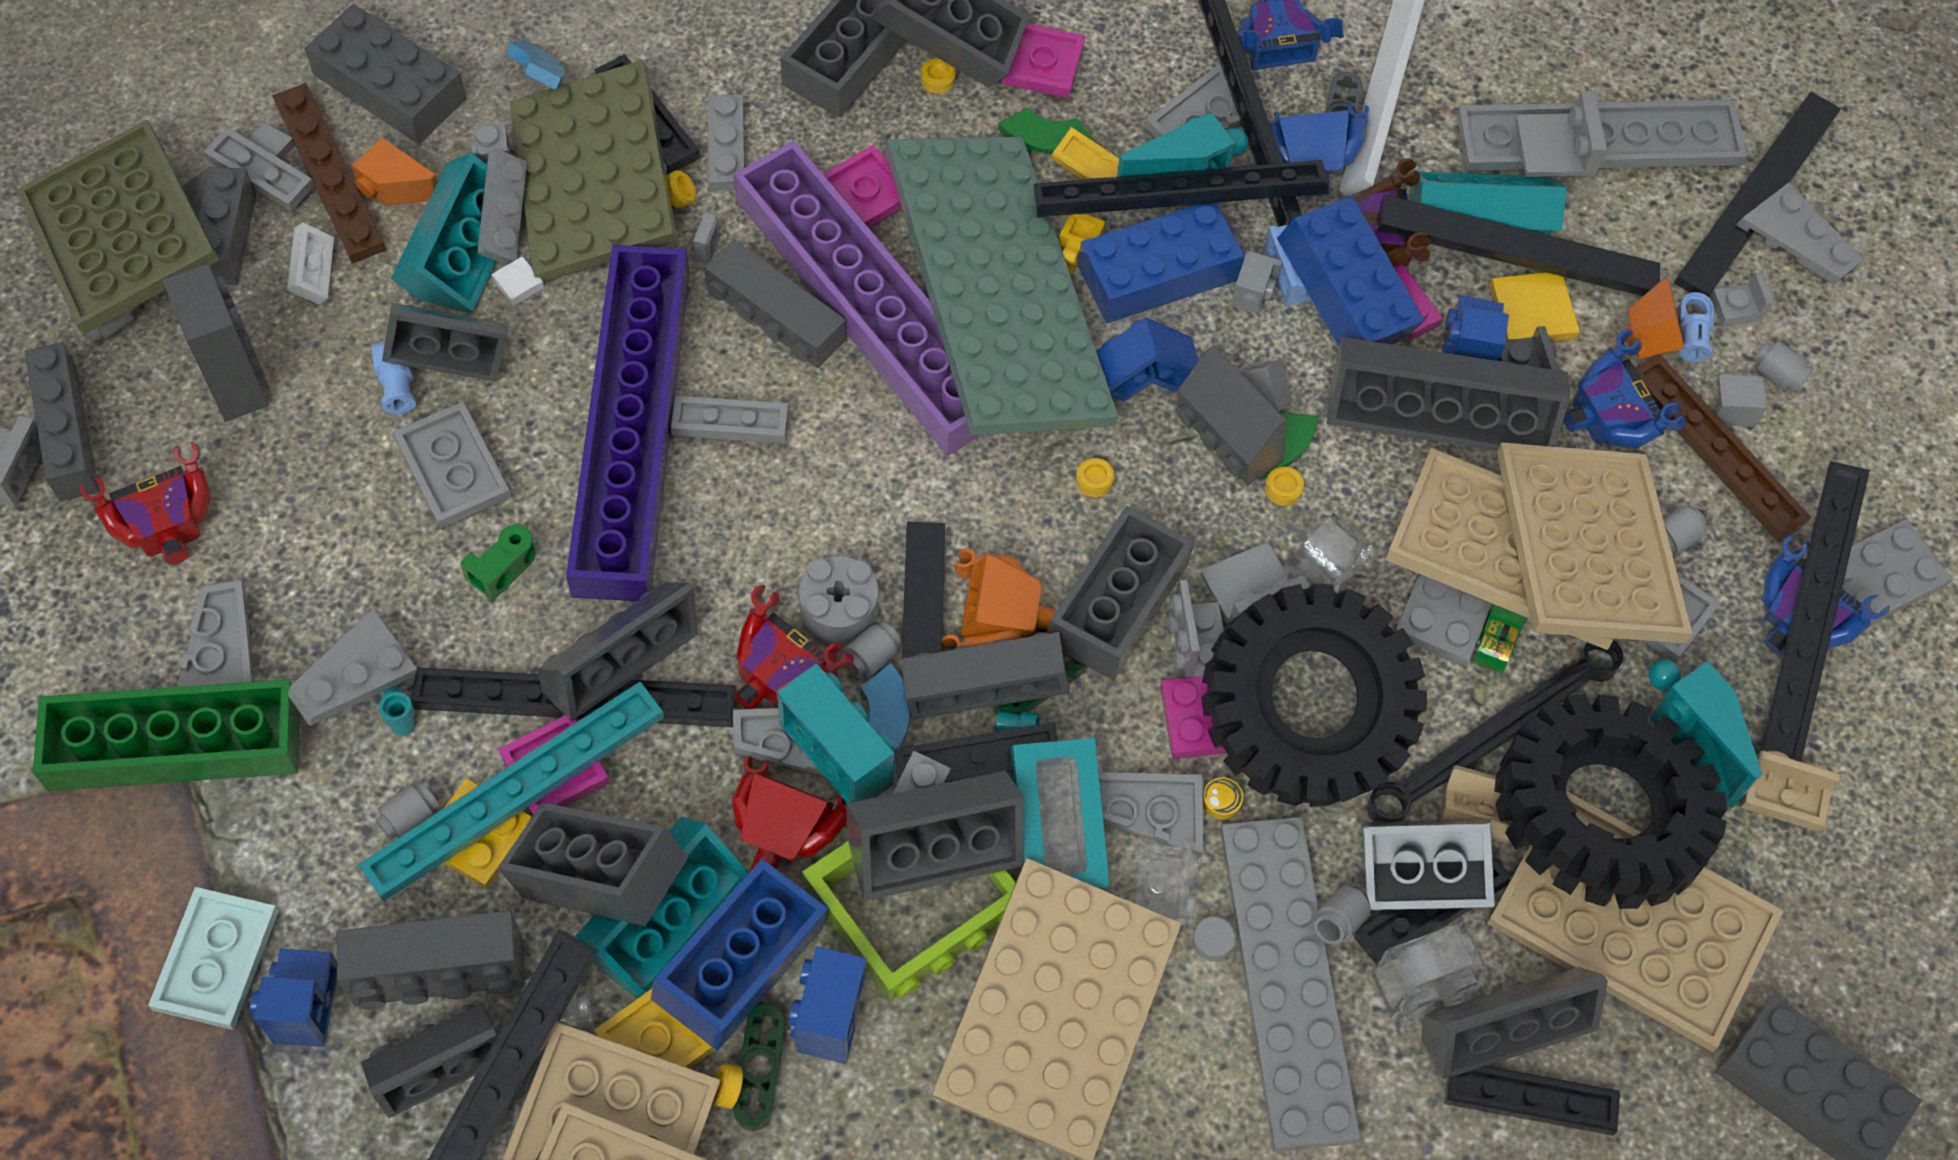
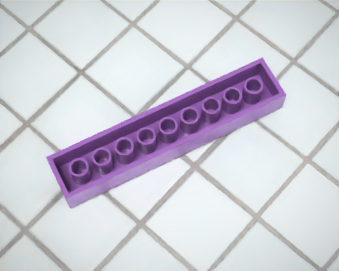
(859, 281)

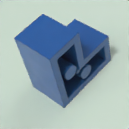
(1476, 329)
(1146, 356)
(296, 998)
(827, 1013)

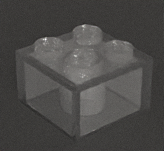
(1428, 972)

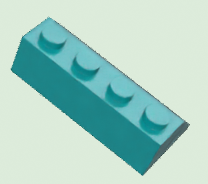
(1503, 198)
(442, 252)
(637, 953)

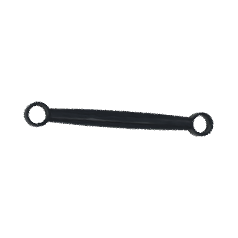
(1493, 732)

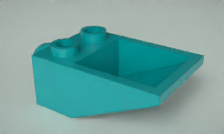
(1194, 146)
(1713, 717)

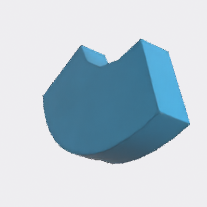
(537, 62)
(887, 705)

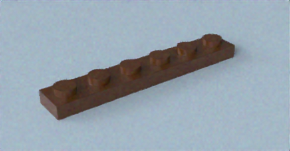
(329, 173)
(1724, 452)

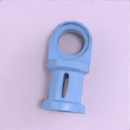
(1696, 327)
(395, 383)

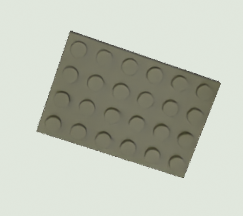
(592, 170)
(115, 226)

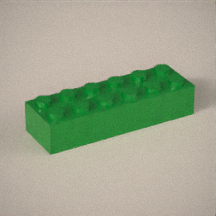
(166, 735)

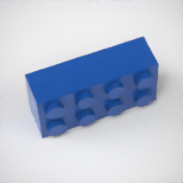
(1160, 261)
(1349, 275)
(738, 954)

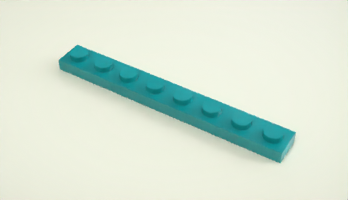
(510, 791)

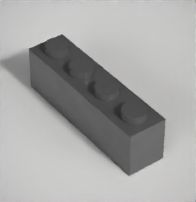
(775, 304)
(61, 421)
(985, 675)

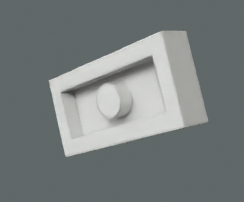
(310, 263)

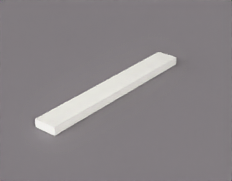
(1383, 93)

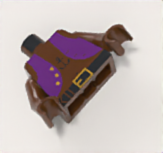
(1397, 248)

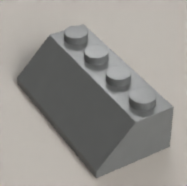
(620, 649)
(936, 834)
(1514, 1020)

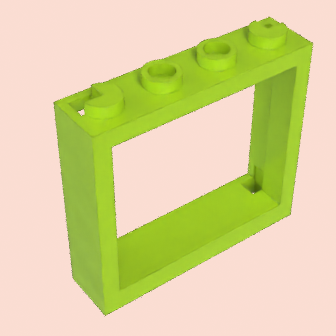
(934, 959)

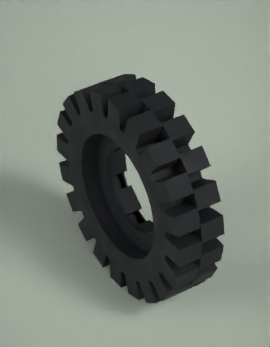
(1260, 742)
(1681, 795)

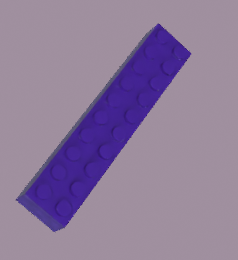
(629, 425)

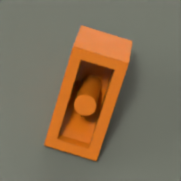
(392, 176)
(1655, 322)

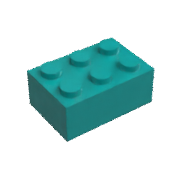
(836, 735)

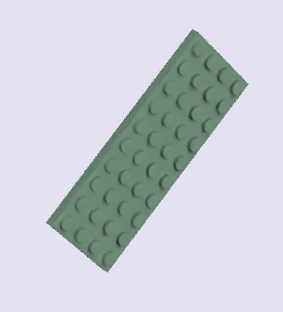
(999, 286)

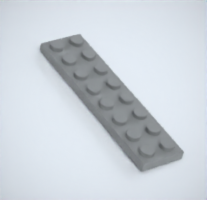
(1633, 133)
(1288, 986)

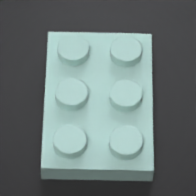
(214, 958)

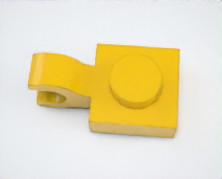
(1077, 229)

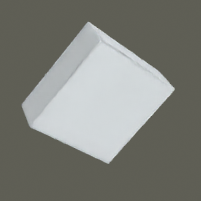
(517, 281)

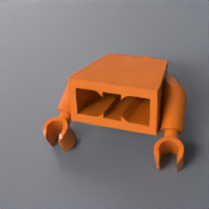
(999, 601)

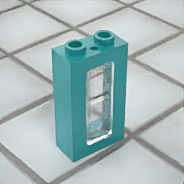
(1062, 808)

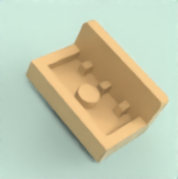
(1791, 791)
(1472, 796)

